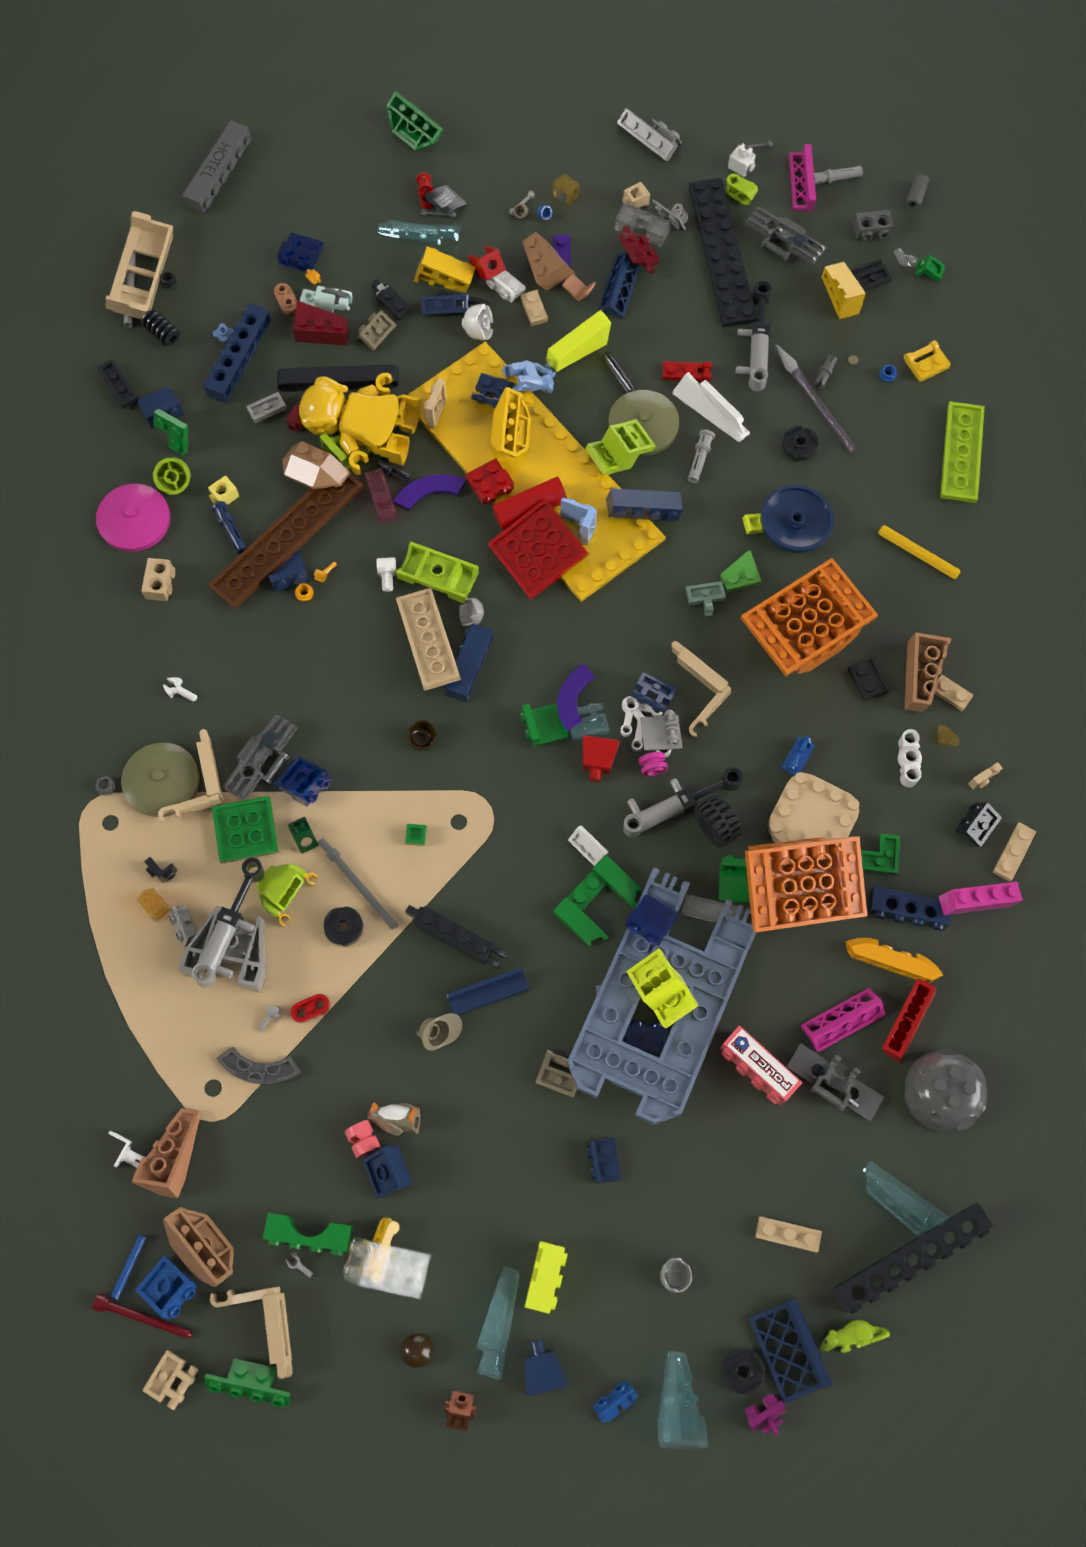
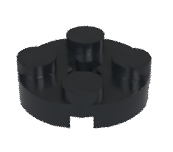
(804, 435)
(342, 915)
(754, 1374)

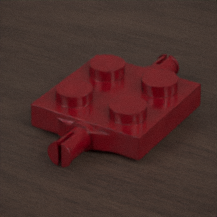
(639, 249)

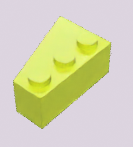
(546, 1277)

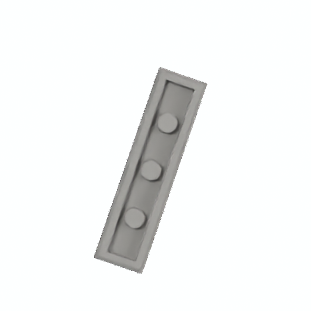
(647, 134)

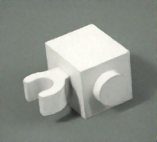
(742, 160)

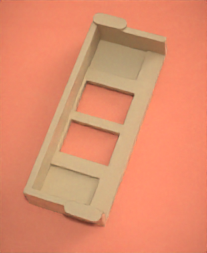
(146, 238)

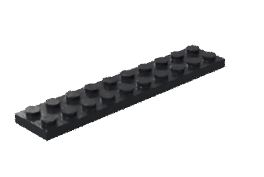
(722, 252)

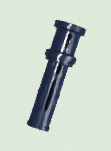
(226, 520)

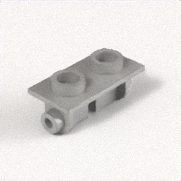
(670, 135)
(179, 917)

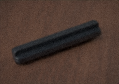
(619, 372)

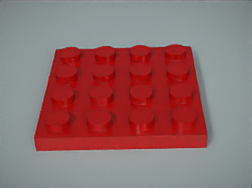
(538, 549)

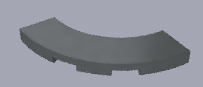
(258, 1072)

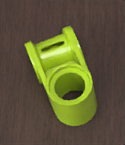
(741, 190)

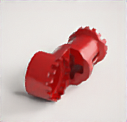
(422, 184)

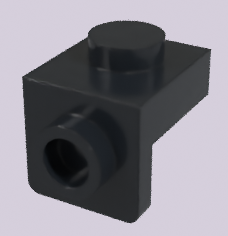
(163, 875)

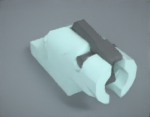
(327, 298)

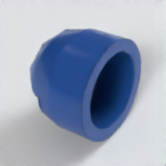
(544, 212)

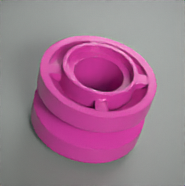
(653, 764)

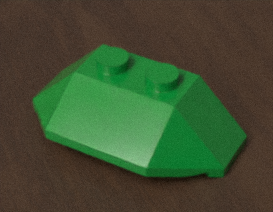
(412, 123)

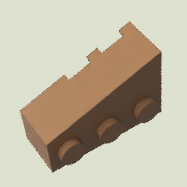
(545, 262)

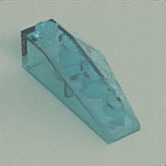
(679, 1416)

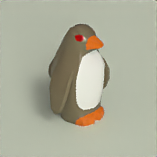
(395, 1118)

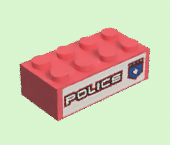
(759, 1066)

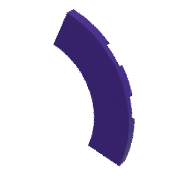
(430, 484)
(568, 696)

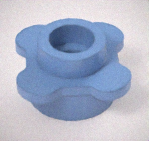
(223, 337)

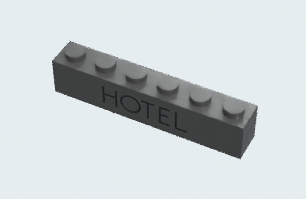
(216, 167)

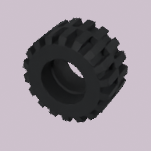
(717, 821)

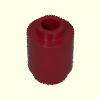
(294, 421)

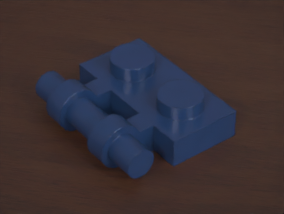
(490, 386)
(655, 688)

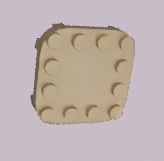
(812, 810)

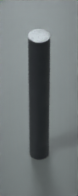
(473, 300)

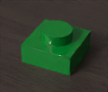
(415, 834)

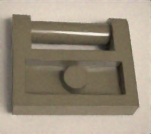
(556, 1079)

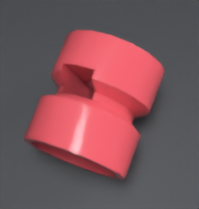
(362, 1139)

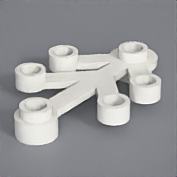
(636, 711)

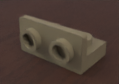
(376, 330)

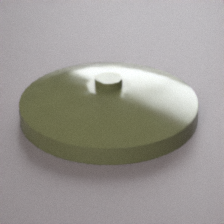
(653, 412)
(159, 778)

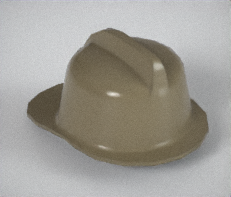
(440, 1031)

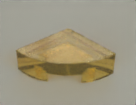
(946, 736)

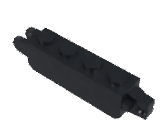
(454, 935)

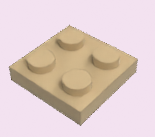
(435, 403)

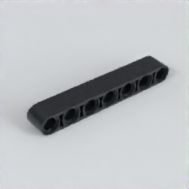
(351, 376)

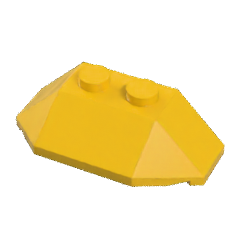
(511, 424)

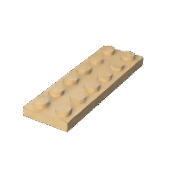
(428, 639)

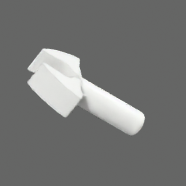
(179, 690)

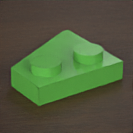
(741, 574)

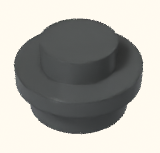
(105, 785)

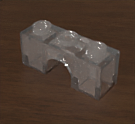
(656, 226)

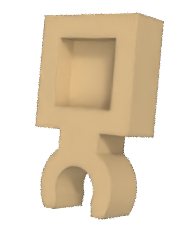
(982, 779)

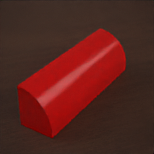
(515, 507)
(909, 1020)

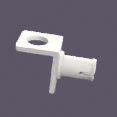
(126, 1155)

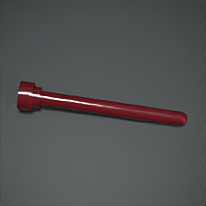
(103, 1303)

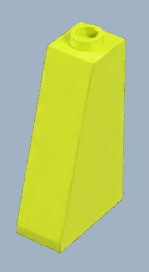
(580, 342)

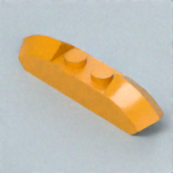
(885, 957)

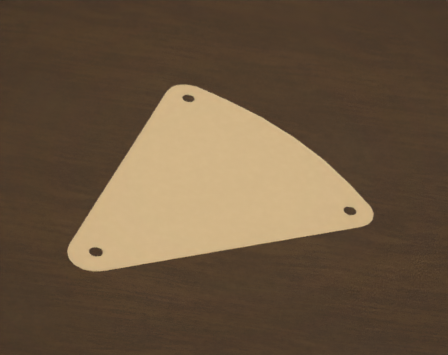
(192, 1025)

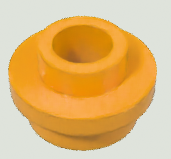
(313, 276)
(301, 588)

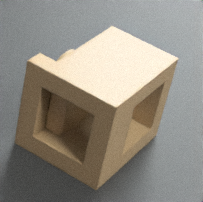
(636, 195)

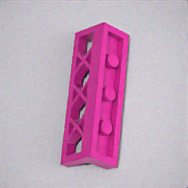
(808, 177)
(846, 1022)

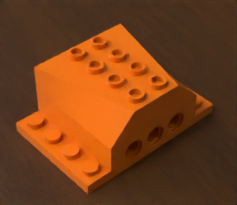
(810, 619)
(805, 882)

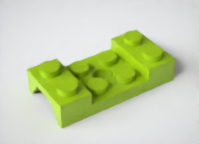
(454, 580)

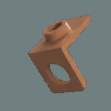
(577, 288)

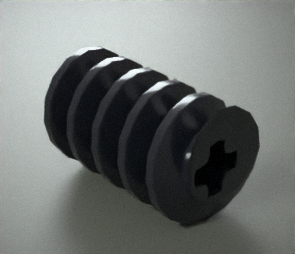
(160, 327)

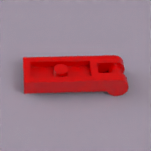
(676, 371)

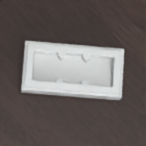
(587, 845)

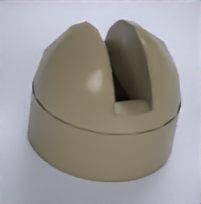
(520, 214)

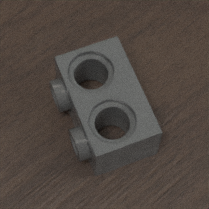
(873, 225)

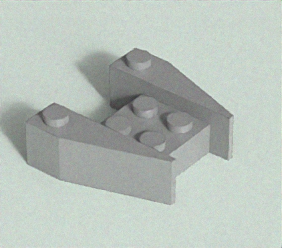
(244, 950)

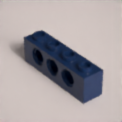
(900, 900)

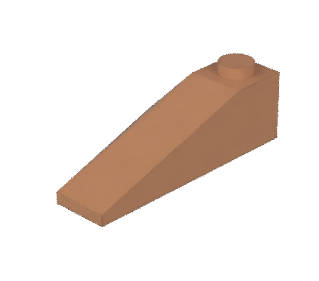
(169, 1160)

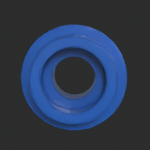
(888, 369)

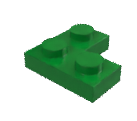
(175, 428)
(887, 857)

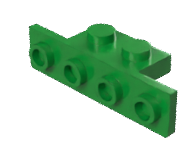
(249, 1381)

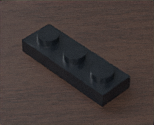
(117, 383)

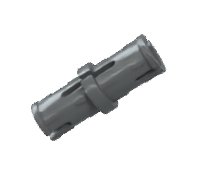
(825, 372)

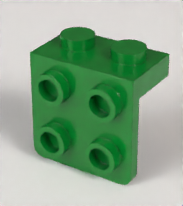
(542, 724)
(733, 880)

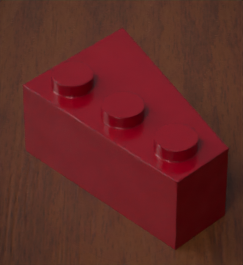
(319, 326)

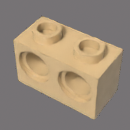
(154, 579)

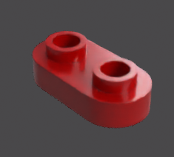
(309, 1005)

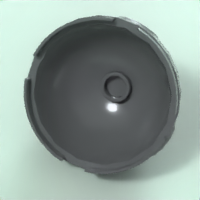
(945, 1091)

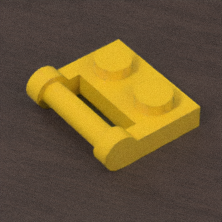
(929, 366)

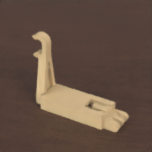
(707, 677)
(211, 781)
(275, 1322)

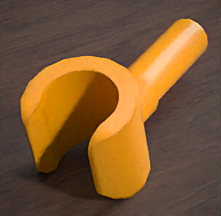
(321, 575)

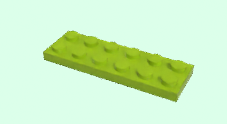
(962, 452)

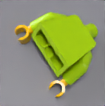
(280, 887)

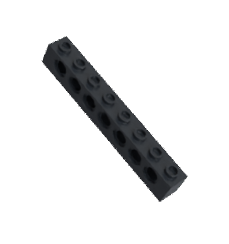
(973, 1213)

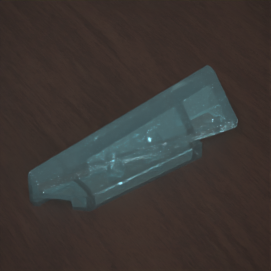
(418, 231)
(497, 1325)

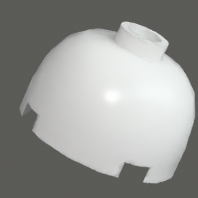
(477, 322)

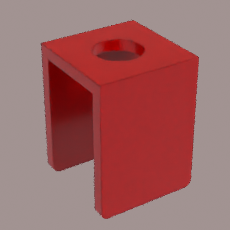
(481, 264)

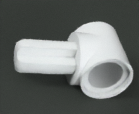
(386, 569)

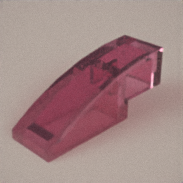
(381, 496)

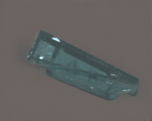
(902, 1201)

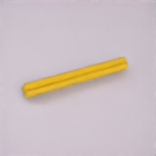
(919, 552)

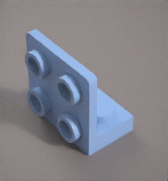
(580, 514)

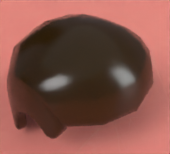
(421, 735)
(417, 1350)

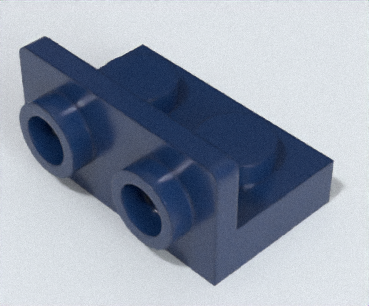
(604, 1160)

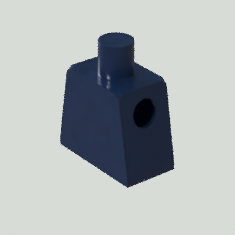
(542, 1370)

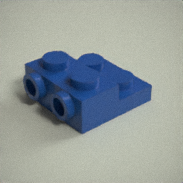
(166, 1288)

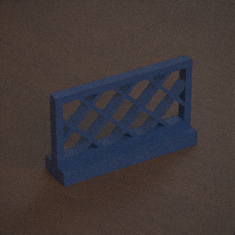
(807, 1342)

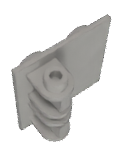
(676, 215)
(661, 732)

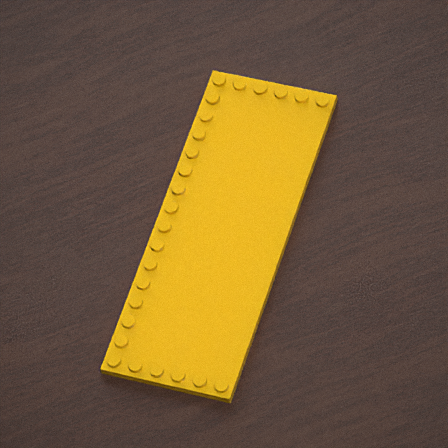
(466, 435)

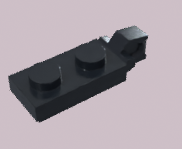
(391, 300)

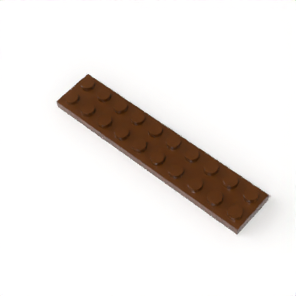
(282, 541)

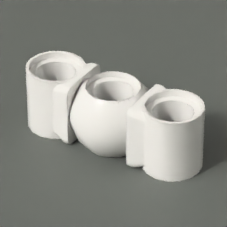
(907, 766)

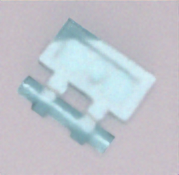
(591, 725)

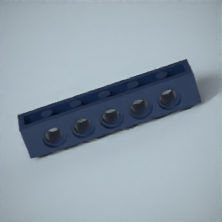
(237, 361)

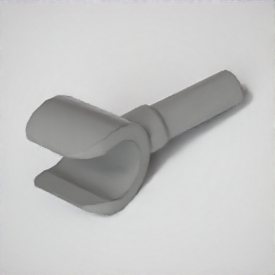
(272, 1011)
(297, 1264)

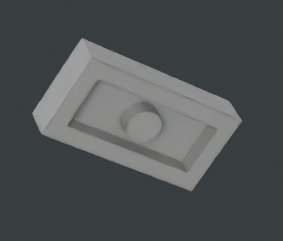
(266, 407)

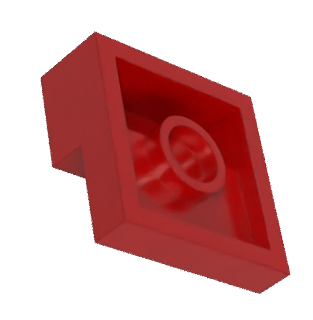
(490, 481)

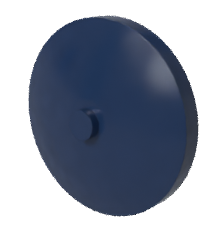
(796, 518)

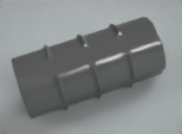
(917, 192)

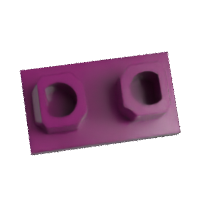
(758, 1420)

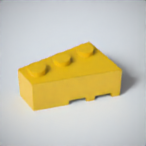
(444, 270)
(843, 290)

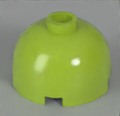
(172, 475)

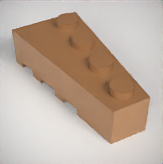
(923, 669)

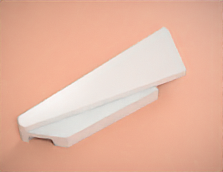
(711, 405)

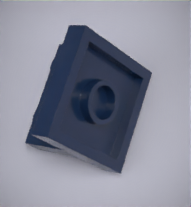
(387, 1171)

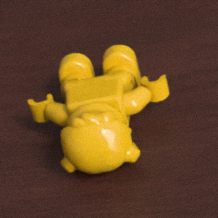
(362, 419)

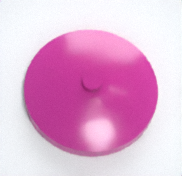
(133, 517)

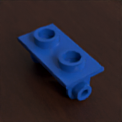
(798, 755)
(607, 1406)

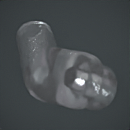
(905, 260)

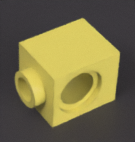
(226, 486)

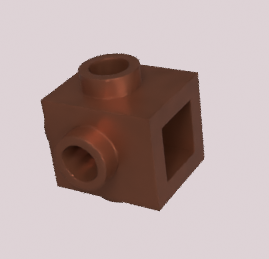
(459, 1410)

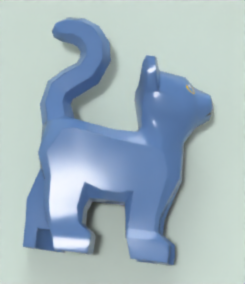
(528, 377)

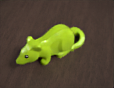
(854, 1333)

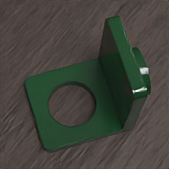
(300, 829)

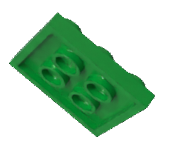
(245, 829)

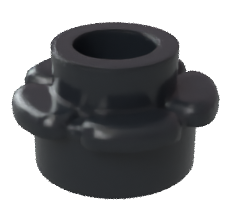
(165, 277)

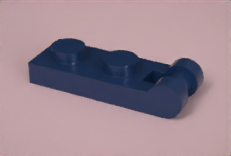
(444, 304)

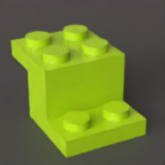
(620, 447)

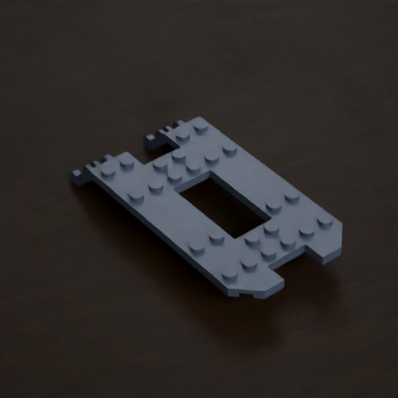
(710, 978)

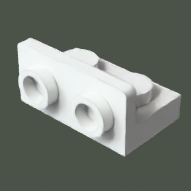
(506, 286)

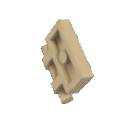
(164, 1376)

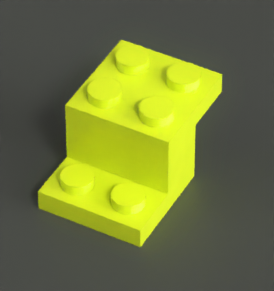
(662, 988)

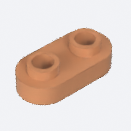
(284, 298)

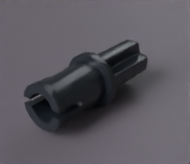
(393, 470)

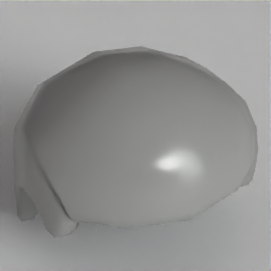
(471, 612)
(676, 1275)

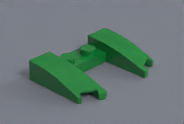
(571, 908)

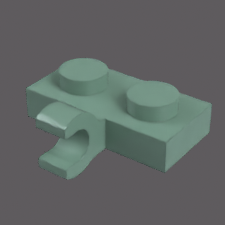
(706, 595)

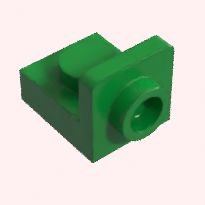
(931, 267)

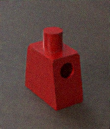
(598, 756)

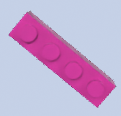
(980, 898)

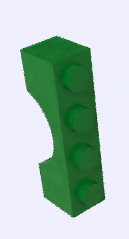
(281, 1229)

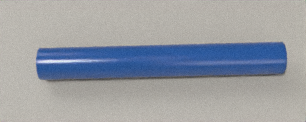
(128, 1267)

